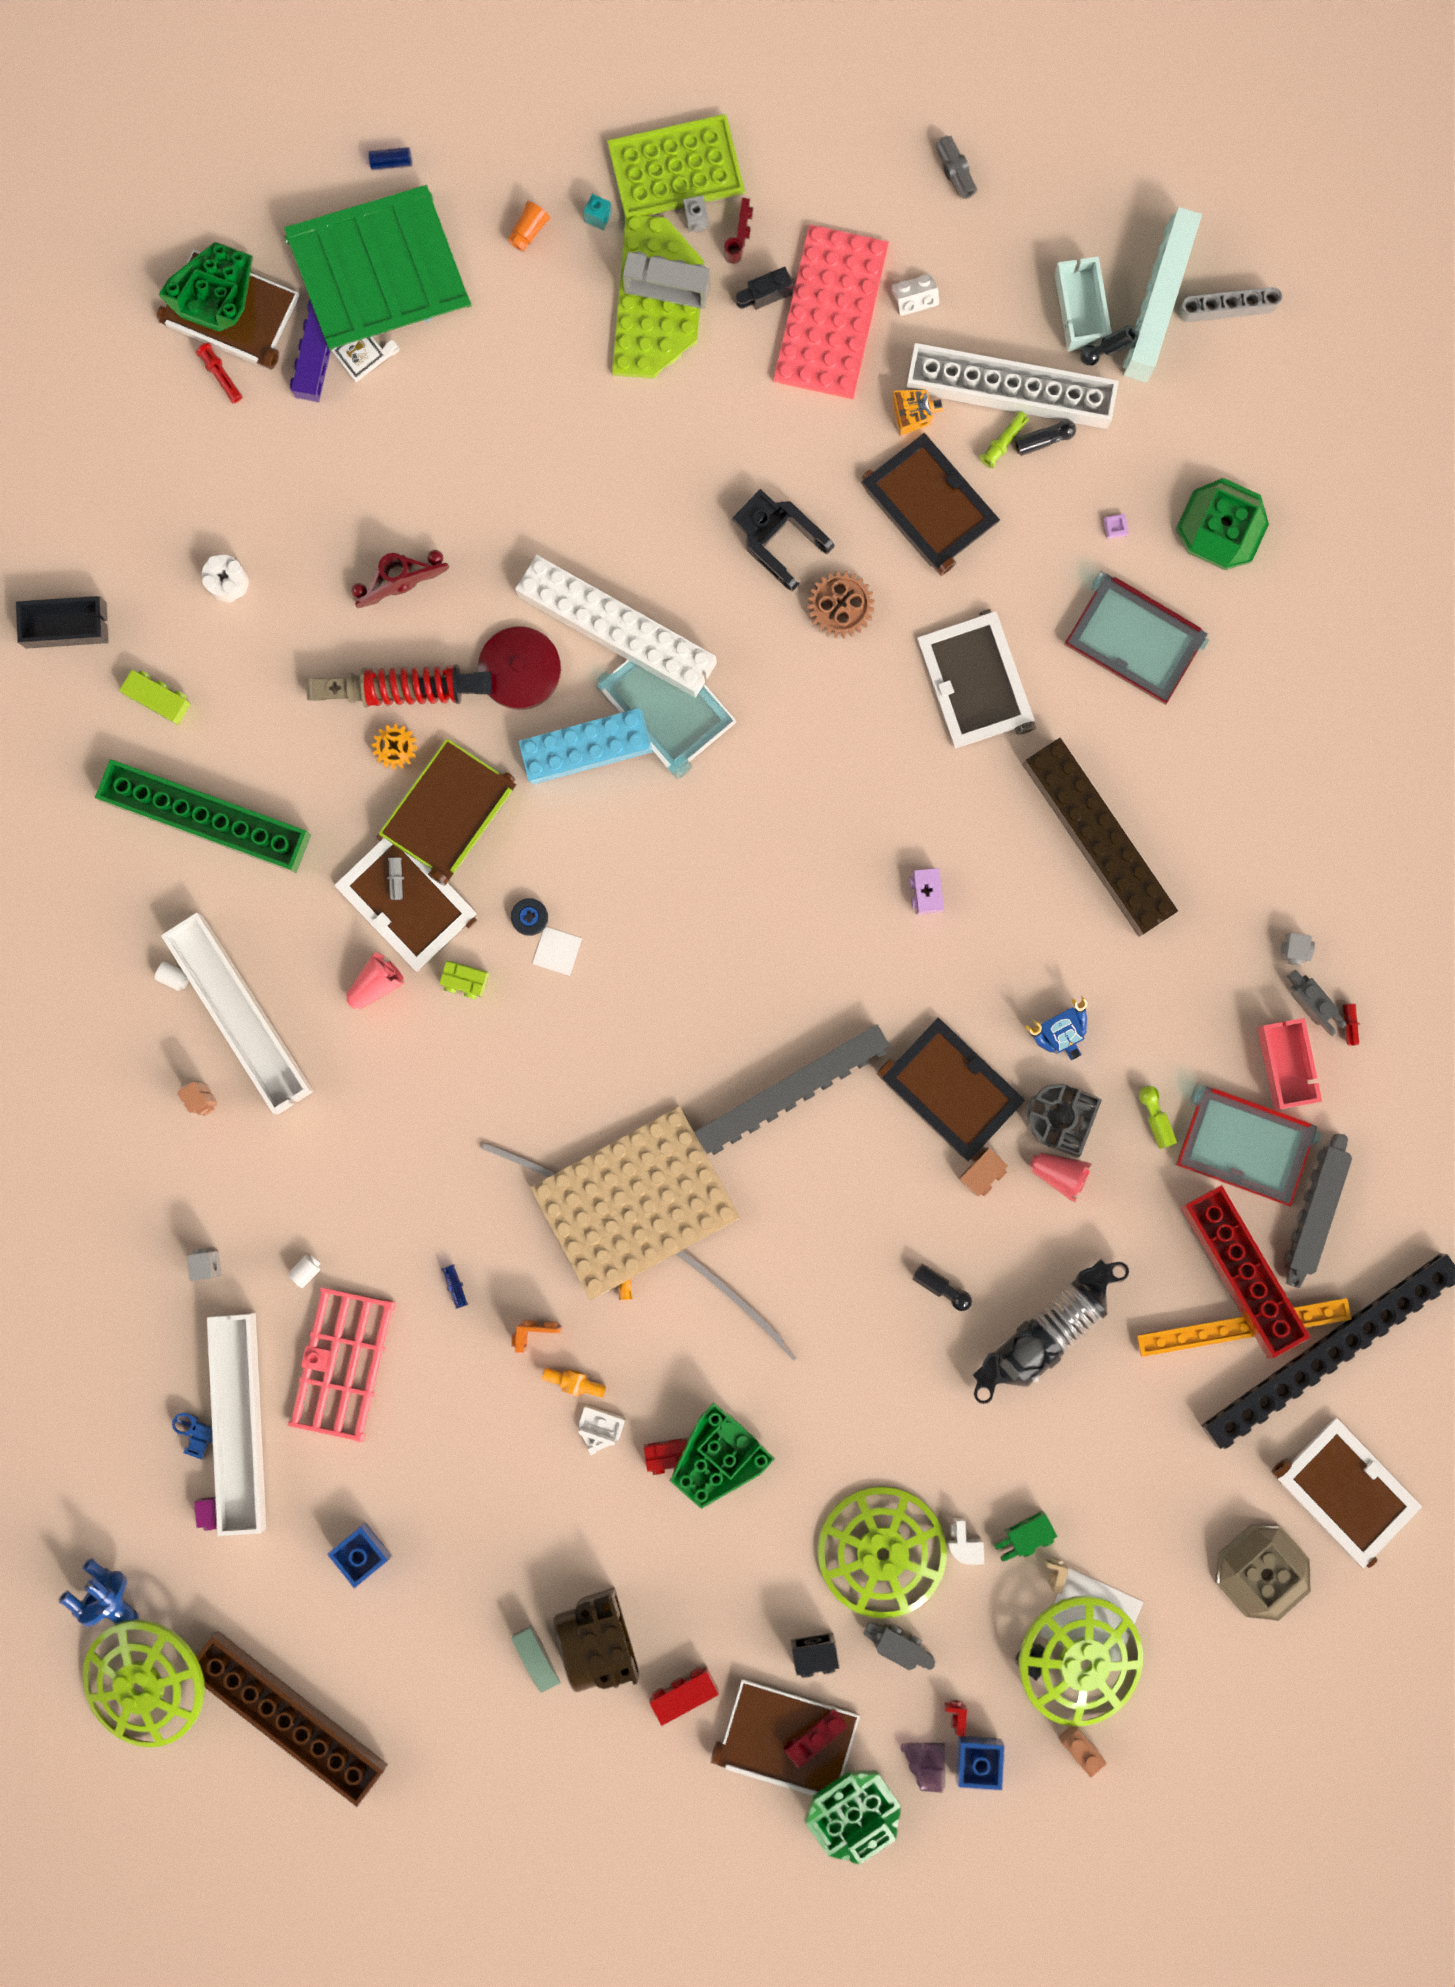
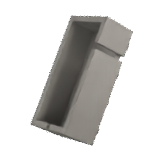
(666, 280)

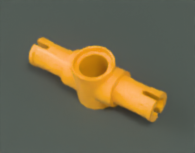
(573, 1382)

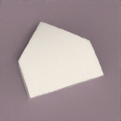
(599, 1428)

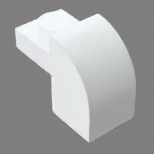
(965, 1550)

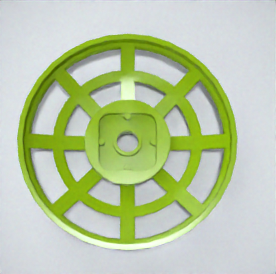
(879, 1538)
(1072, 1656)
(148, 1678)

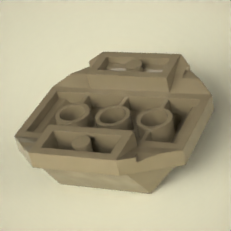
(1245, 1559)

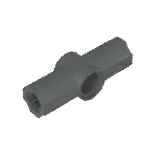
(956, 167)

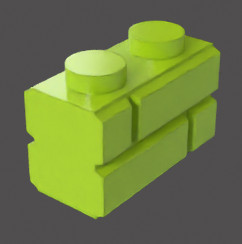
(463, 979)

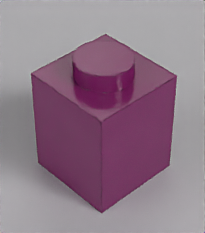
(206, 1513)

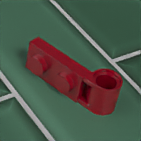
(743, 233)
(817, 1737)

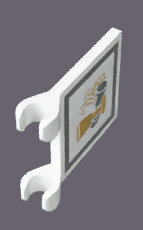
(363, 356)

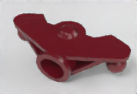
(400, 584)

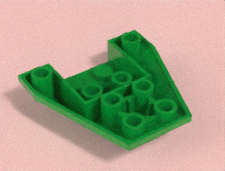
(210, 287)
(718, 1458)

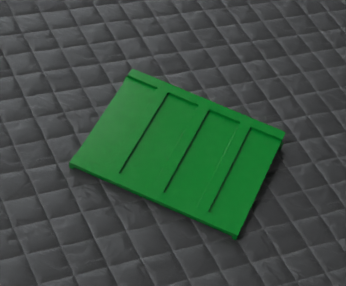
(377, 266)

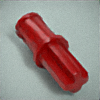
(1352, 1023)

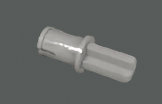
(395, 878)

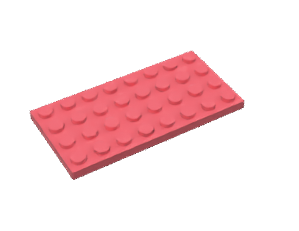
(831, 311)

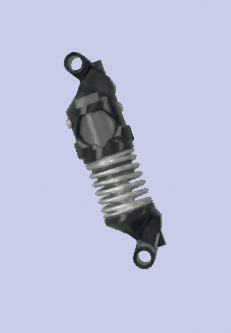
(1044, 1339)

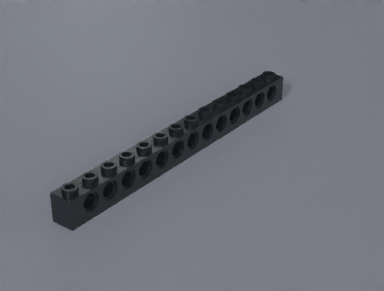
(1320, 1350)

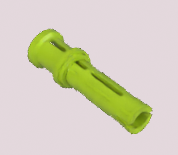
(998, 446)

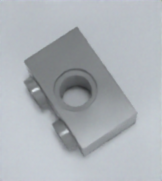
(203, 1264)

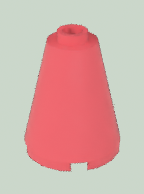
(374, 982)
(1062, 1173)

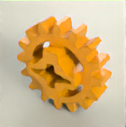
(388, 752)

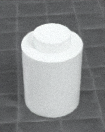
(171, 976)
(304, 1270)

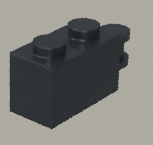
(766, 289)

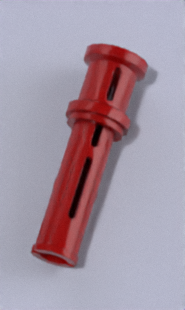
(214, 365)

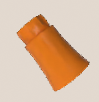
(528, 226)

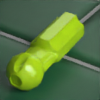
(1158, 1120)

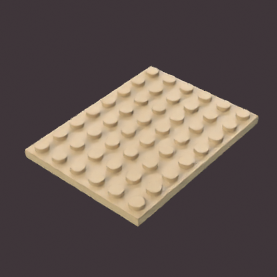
(635, 1203)

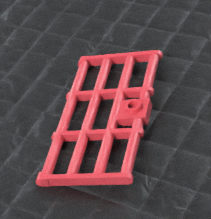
(325, 1359)

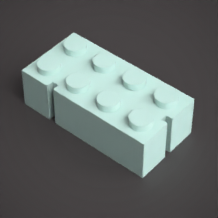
(1082, 302)

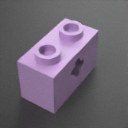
(931, 879)

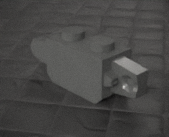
(1315, 1002)
(899, 1647)

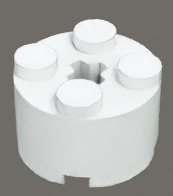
(218, 568)

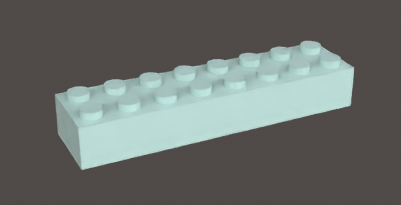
(1161, 294)

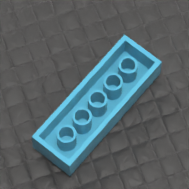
(585, 746)

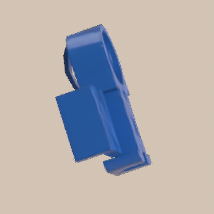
(200, 1435)

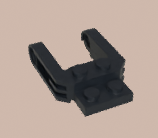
(761, 522)

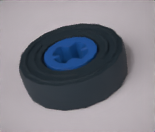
(520, 910)

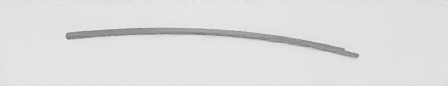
(681, 1254)

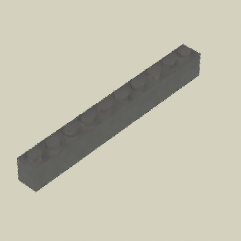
(793, 1088)

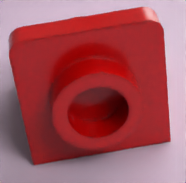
(959, 1720)

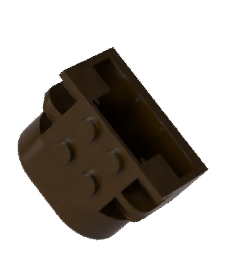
(596, 1643)

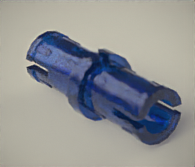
(454, 1286)

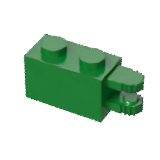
(1027, 1536)

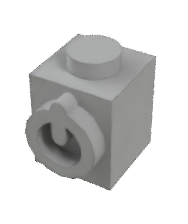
(696, 214)
(1297, 948)

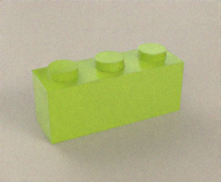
(155, 696)

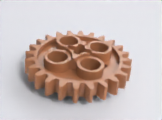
(855, 615)

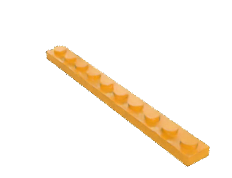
(1234, 1329)

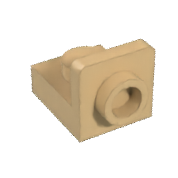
(1057, 1578)

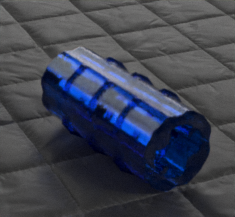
(390, 158)

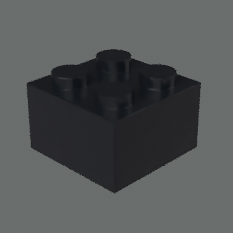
(815, 1655)

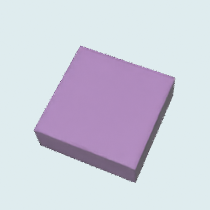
(1116, 526)

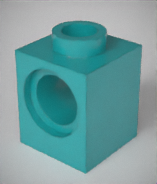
(597, 212)

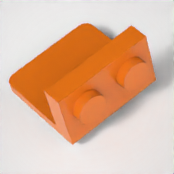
(519, 1338)

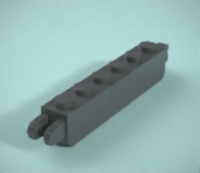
(1318, 1210)

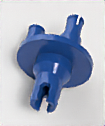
(102, 1599)

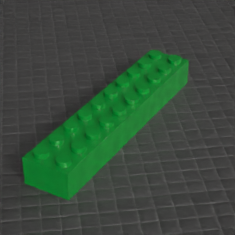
(203, 816)

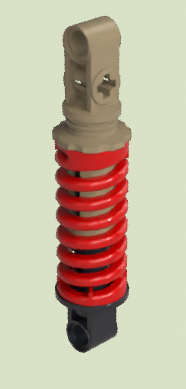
(380, 688)

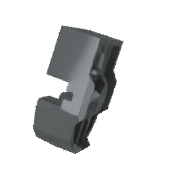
(1064, 1113)

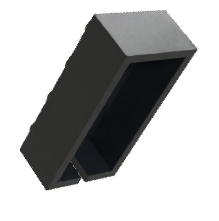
(61, 622)

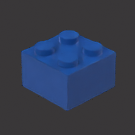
(359, 1555)
(980, 1763)

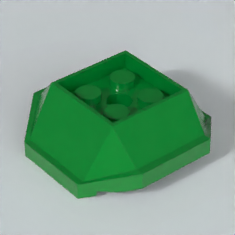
(1211, 540)
(857, 1833)

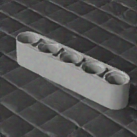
(1237, 298)

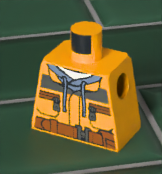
(914, 409)

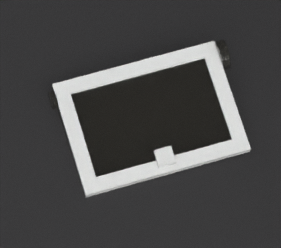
(976, 680)

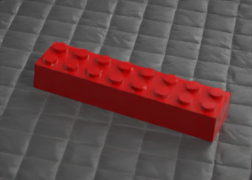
(1245, 1272)

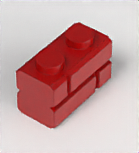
(663, 1455)

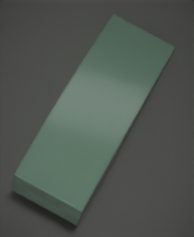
(535, 1658)

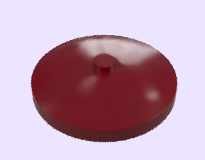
(522, 667)

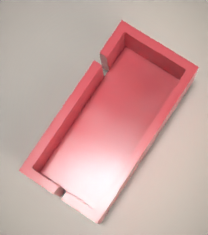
(1289, 1063)

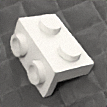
(916, 294)

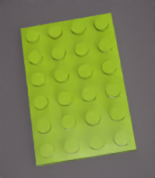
(676, 164)

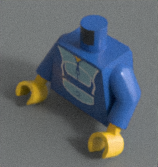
(1062, 1030)

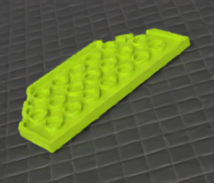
(649, 329)

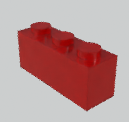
(683, 1695)

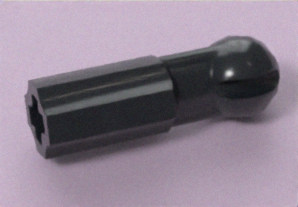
(1110, 345)
(1045, 437)
(940, 1287)

